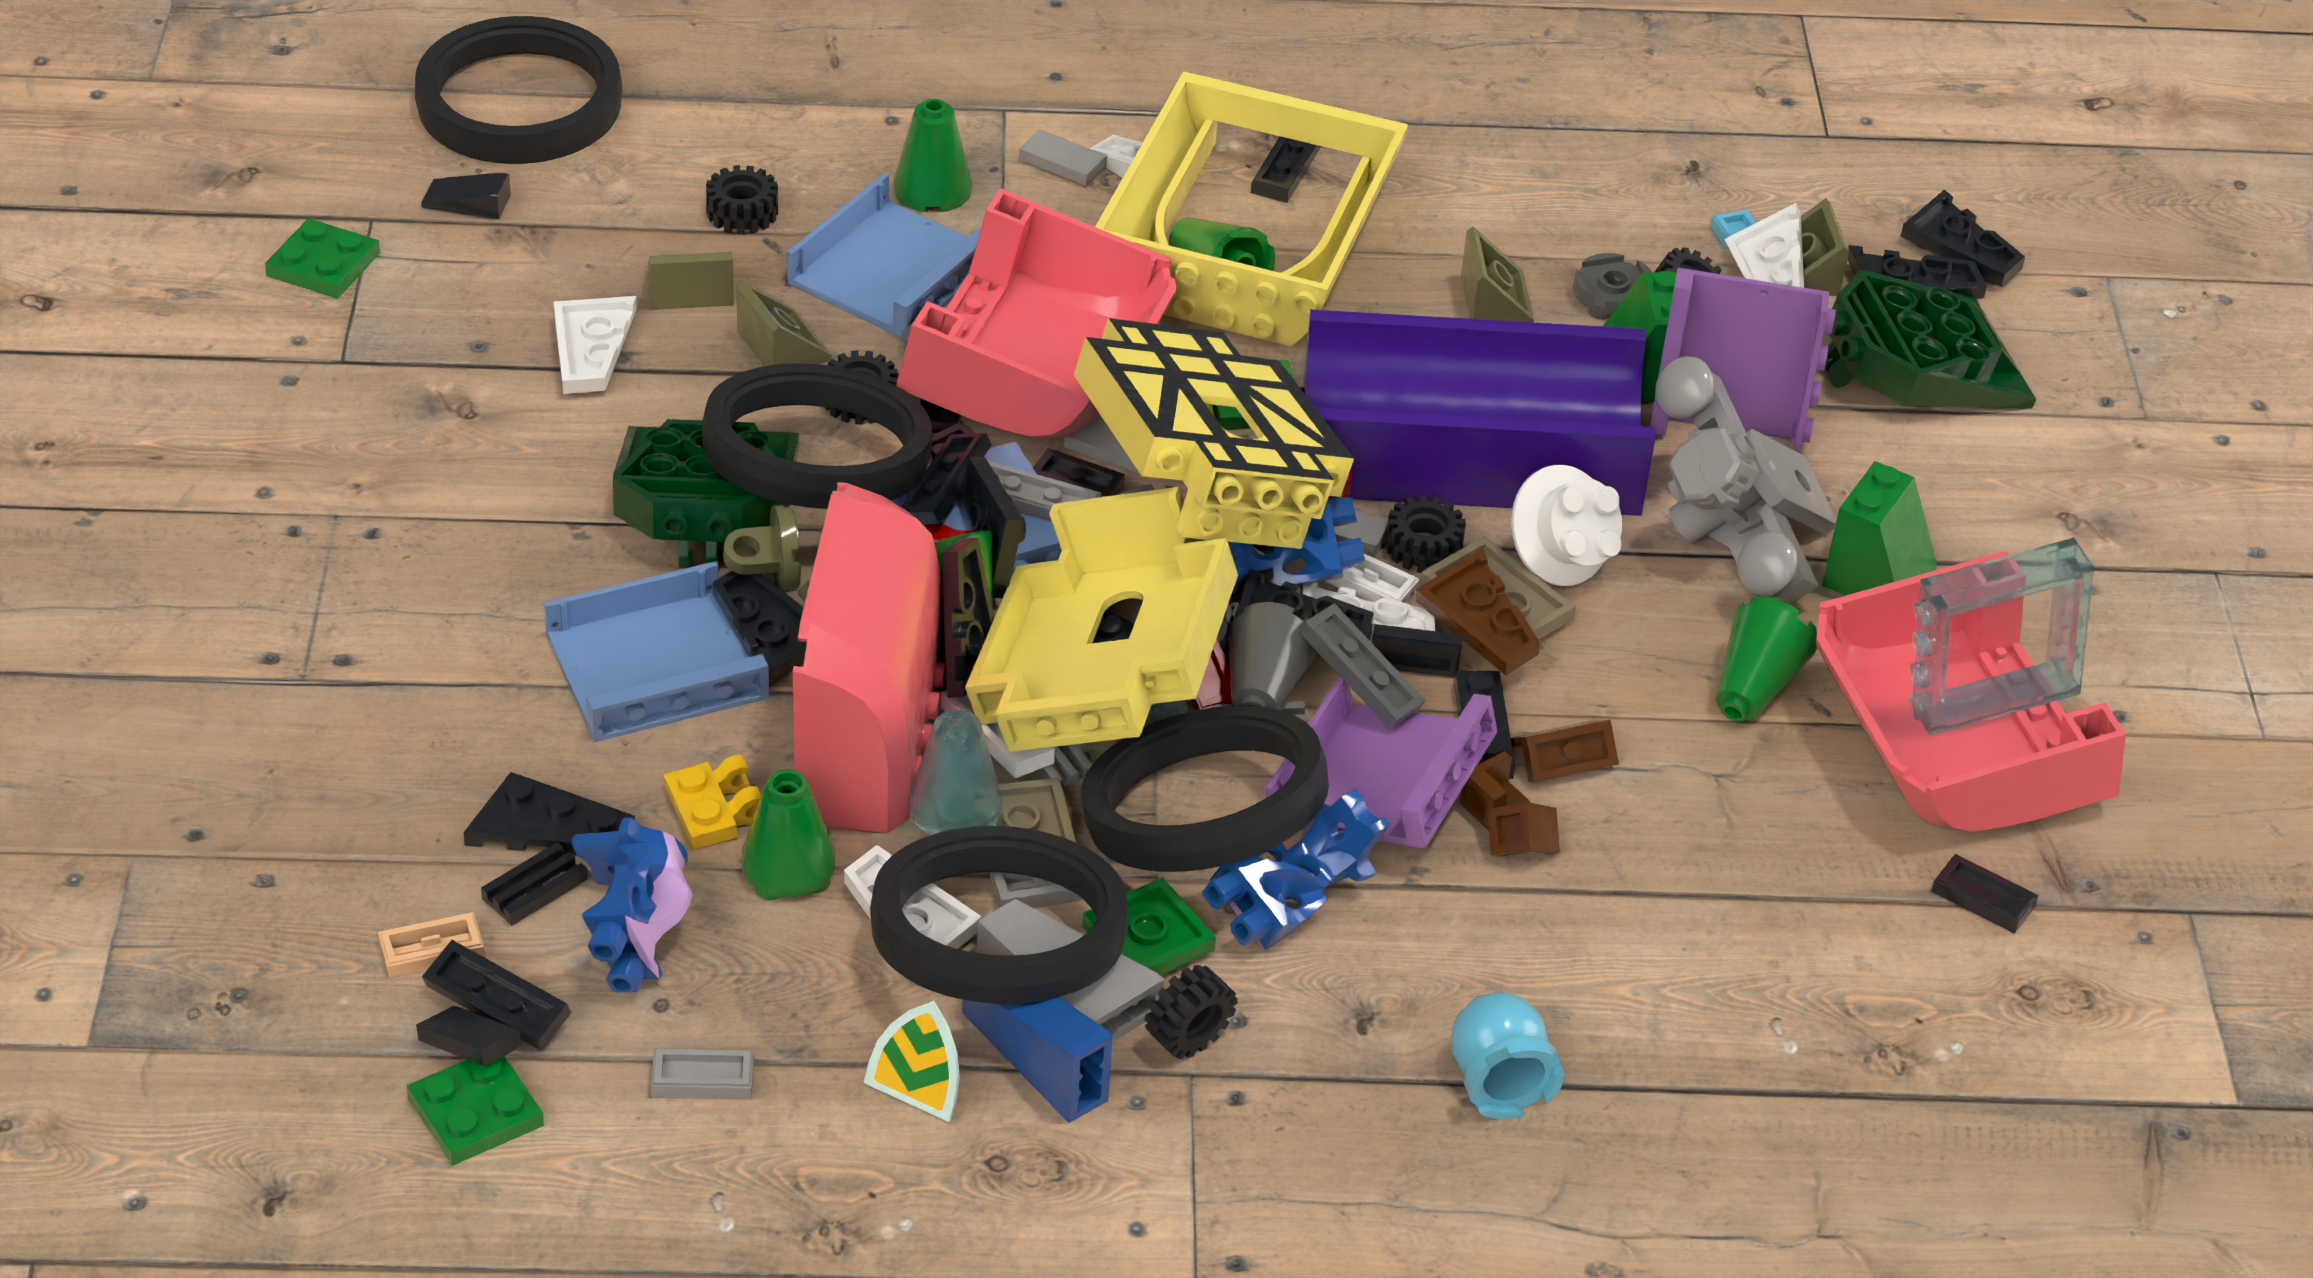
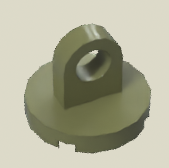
(774, 548)

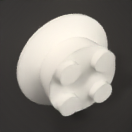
(1565, 524)

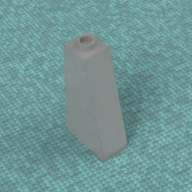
(1114, 1001)

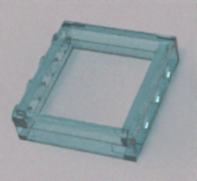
(2052, 566)

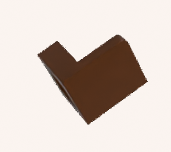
(1490, 788)
(1523, 829)

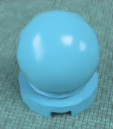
(1505, 1055)

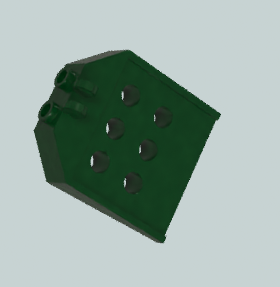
(1921, 346)
(676, 494)

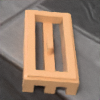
(421, 955)

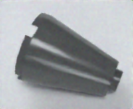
(1266, 655)

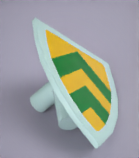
(917, 1062)

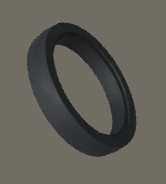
(524, 142)
(823, 387)
(1216, 840)
(999, 977)

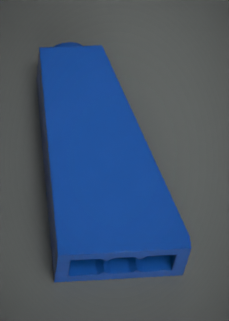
(1053, 1048)

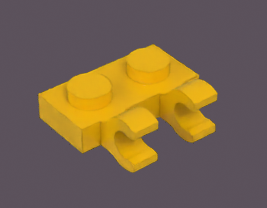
(700, 800)

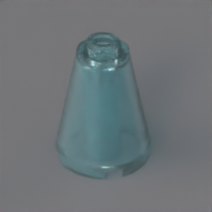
(955, 777)

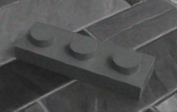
(1362, 666)

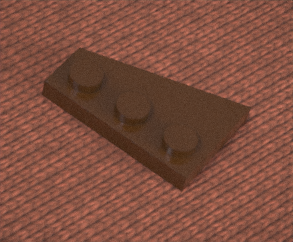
(1475, 605)

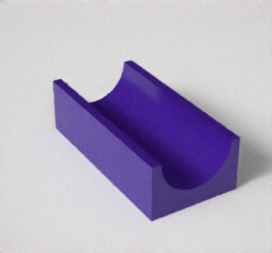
(1478, 404)

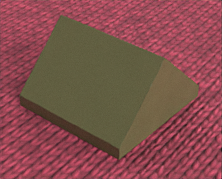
(1823, 249)
(691, 280)
(1493, 282)
(775, 330)

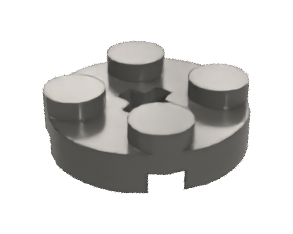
(1592, 282)

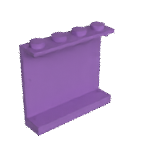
(1758, 342)
(1401, 772)

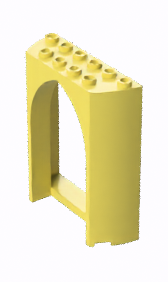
(1168, 163)

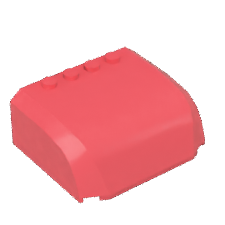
(1022, 315)
(868, 661)
(1979, 773)

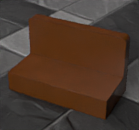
(1567, 749)

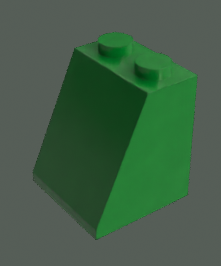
(1647, 308)
(1879, 534)

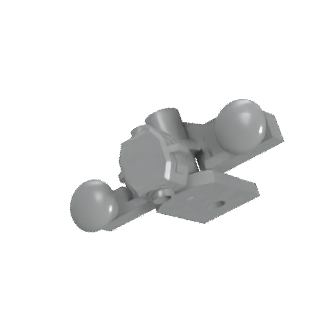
(1731, 469)

